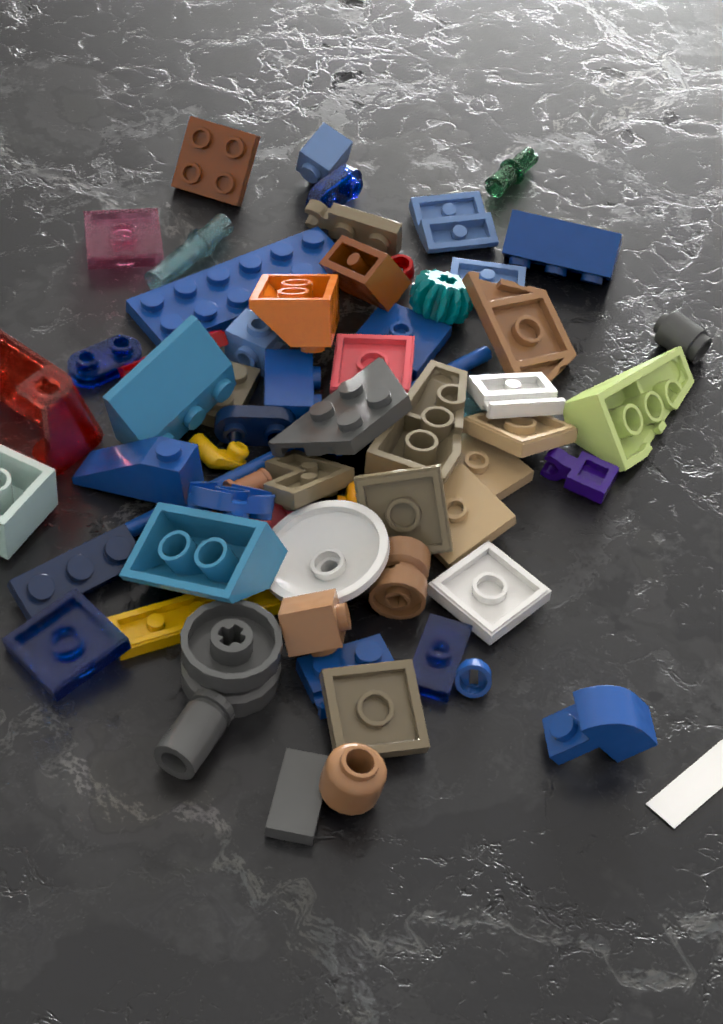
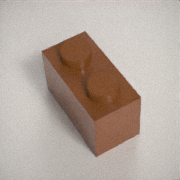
(366, 272)

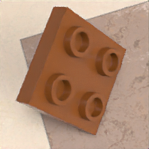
(215, 161)

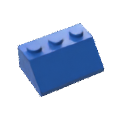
(561, 247)

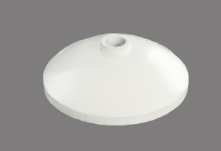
(330, 548)

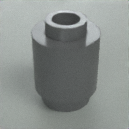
(678, 330)

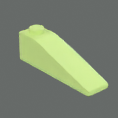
(629, 409)

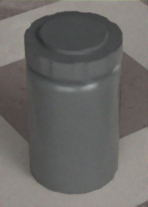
(194, 734)

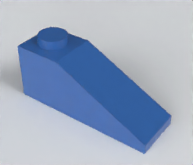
(144, 470)

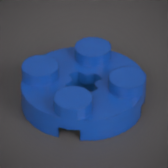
(233, 500)

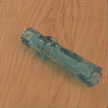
(198, 244)

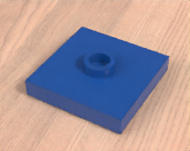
(400, 320)

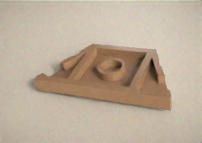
(521, 326)

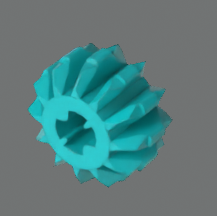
(440, 297)

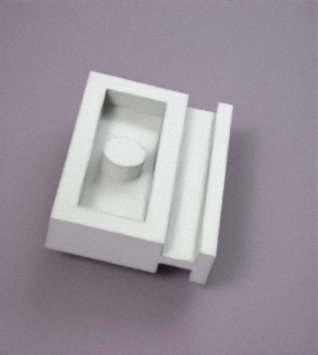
(515, 395)

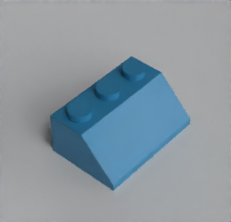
(171, 386)
(205, 554)

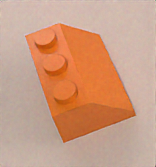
(299, 308)

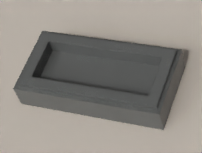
(297, 798)

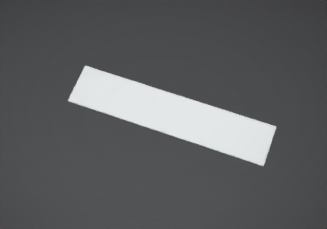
(690, 788)

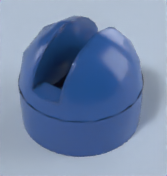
(462, 678)

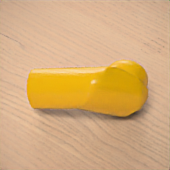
(220, 458)

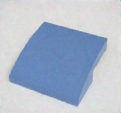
(453, 222)

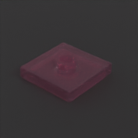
(123, 238)

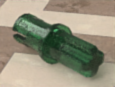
(511, 172)

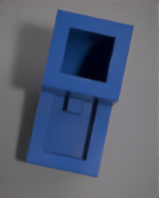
(600, 718)

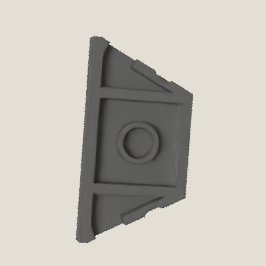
(348, 416)

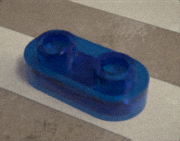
(338, 186)
(101, 361)

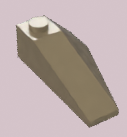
(430, 430)

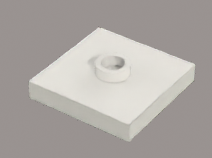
(489, 592)

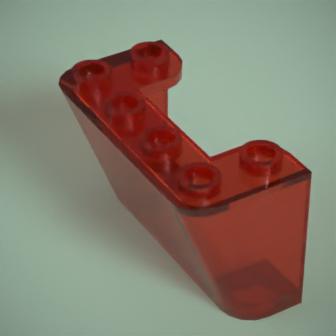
(50, 401)

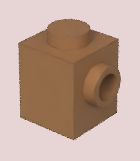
(314, 623)

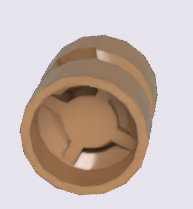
(403, 584)

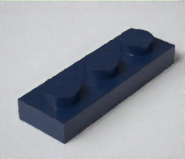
(81, 568)

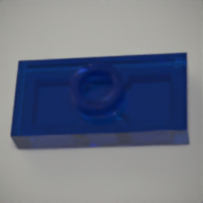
(439, 656)

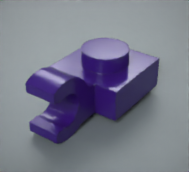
(583, 475)

